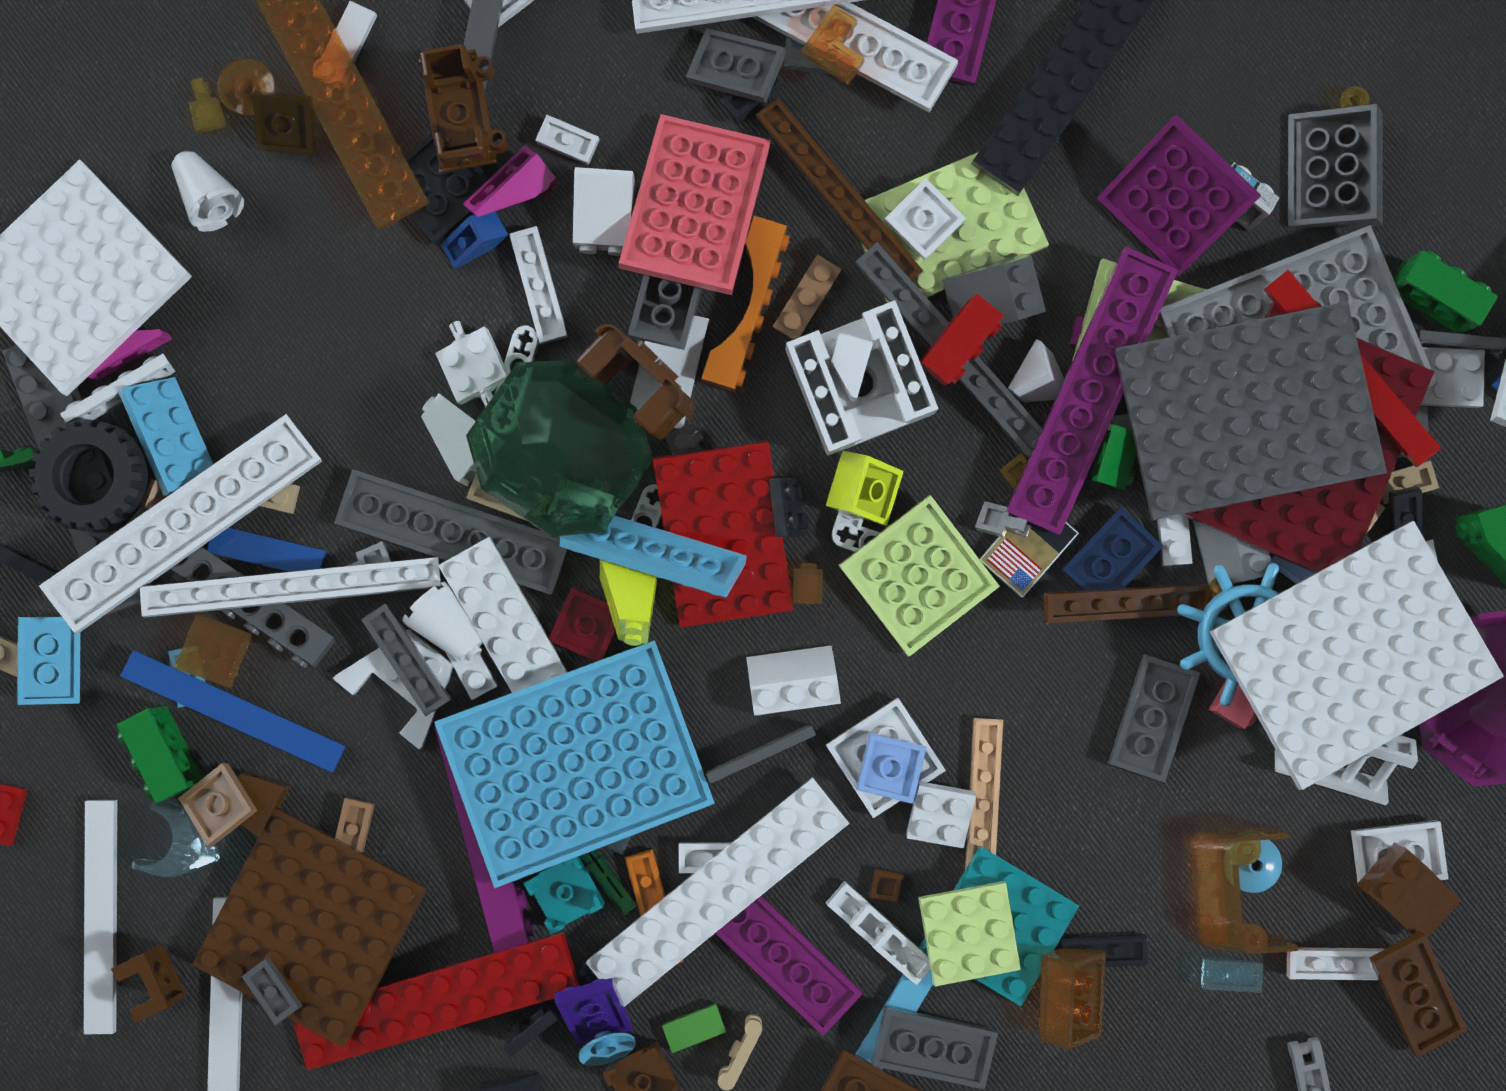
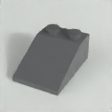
(1006, 285)
(664, 312)

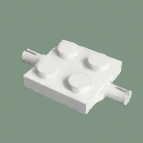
(472, 364)

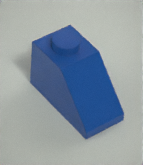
(474, 238)

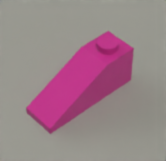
(513, 183)
(132, 348)

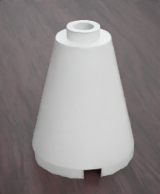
(205, 193)
(444, 622)

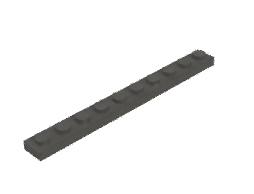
(929, 325)

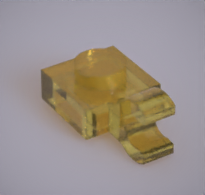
(205, 111)

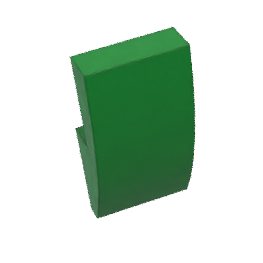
(18, 459)

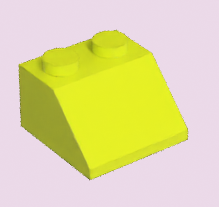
(864, 487)

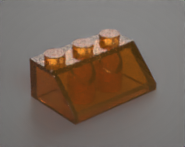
(1072, 997)

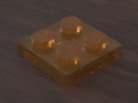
(213, 651)

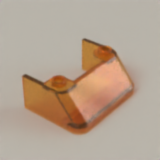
(1218, 894)

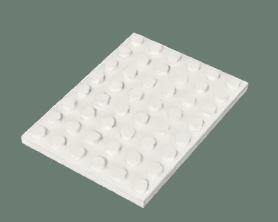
(1356, 655)

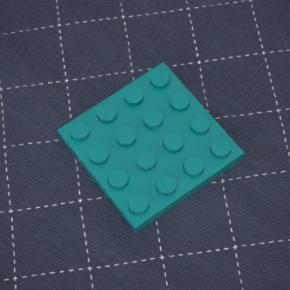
(1037, 918)

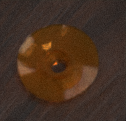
(237, 78)

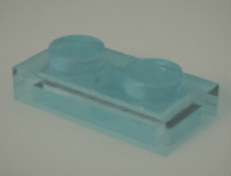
(1232, 975)

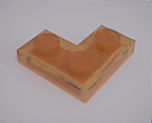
(828, 49)

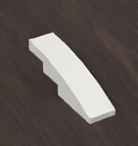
(880, 932)

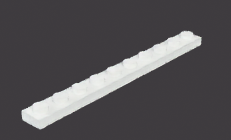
(289, 587)

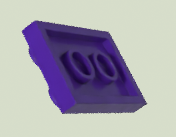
(593, 1010)

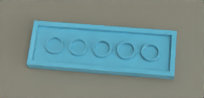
(661, 555)

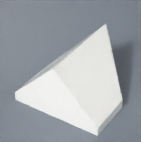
(1038, 376)

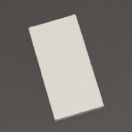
(682, 362)

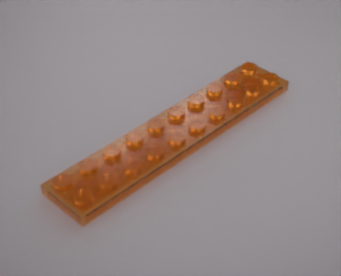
(345, 109)

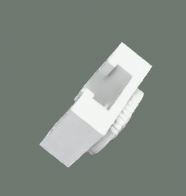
(899, 383)

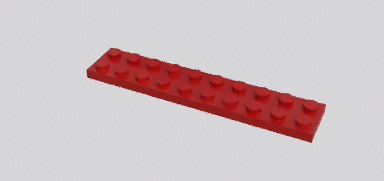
(451, 998)

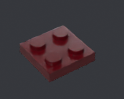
(584, 626)

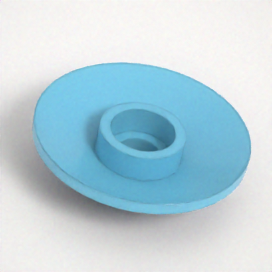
(1268, 872)
(606, 1048)

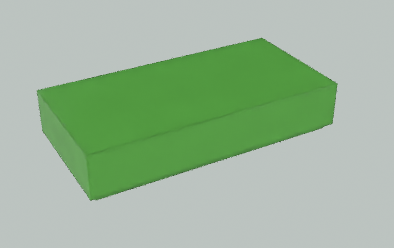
(694, 1027)

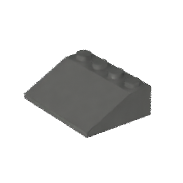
(1336, 168)

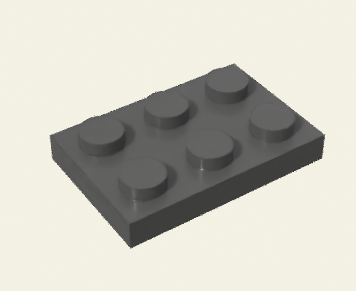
(736, 65)

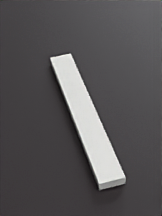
(100, 916)
(224, 1030)

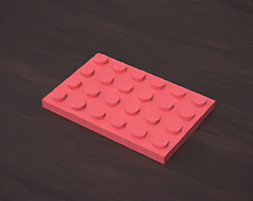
(695, 204)

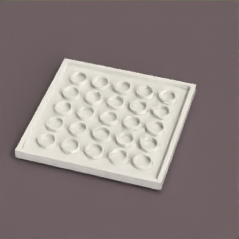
(80, 277)

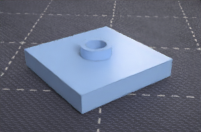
(891, 768)

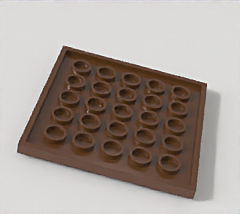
(320, 917)

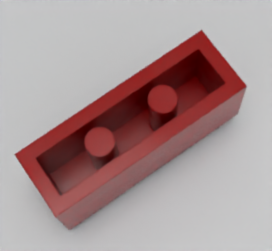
(961, 340)

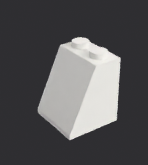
(602, 209)
(449, 429)

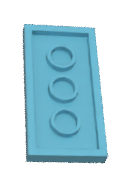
(166, 432)

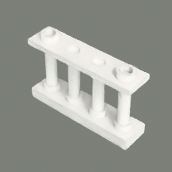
(1349, 779)

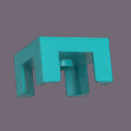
(565, 893)

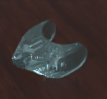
(187, 848)

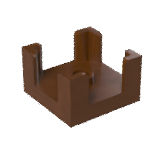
(158, 977)
(642, 1071)

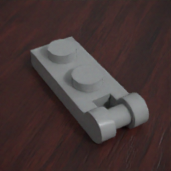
(1310, 1074)

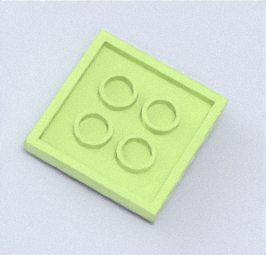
(969, 933)

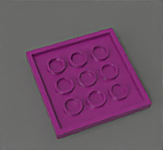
(1178, 195)

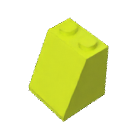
(630, 601)

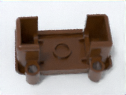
(460, 107)
(615, 352)

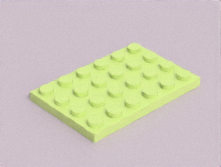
(994, 228)

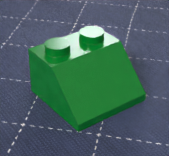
(1115, 459)

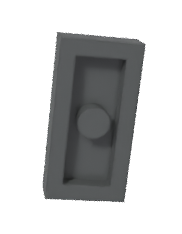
(272, 991)

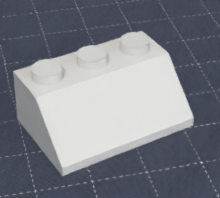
(793, 680)

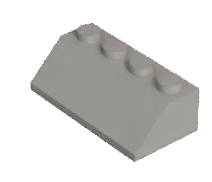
(1239, 559)

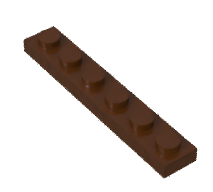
(1123, 602)

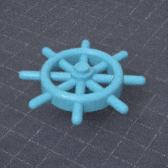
(1209, 619)

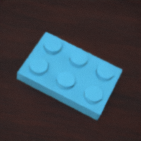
(47, 662)

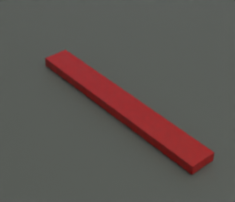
(1386, 406)

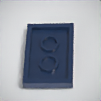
(1112, 554)

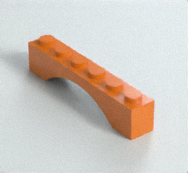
(727, 360)

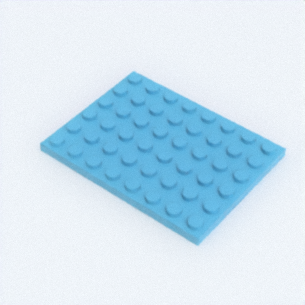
(574, 763)

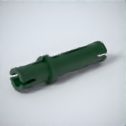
(624, 902)

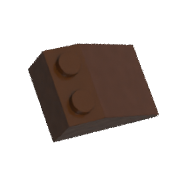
(1408, 891)

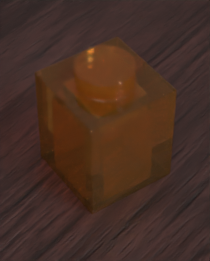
(807, 584)

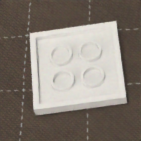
(891, 722)

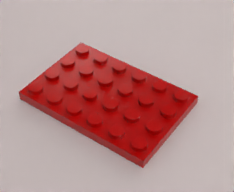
(727, 503)

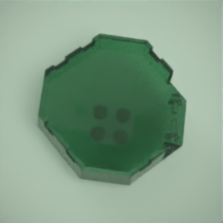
(558, 448)

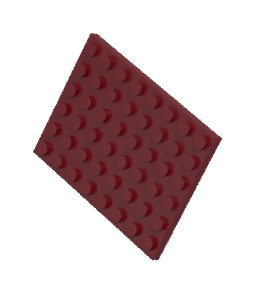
(1332, 520)

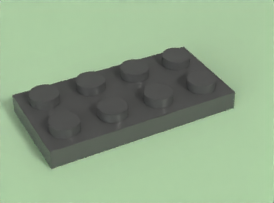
(1153, 718)
(934, 1047)

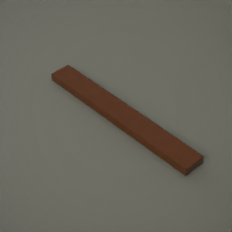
(833, 185)

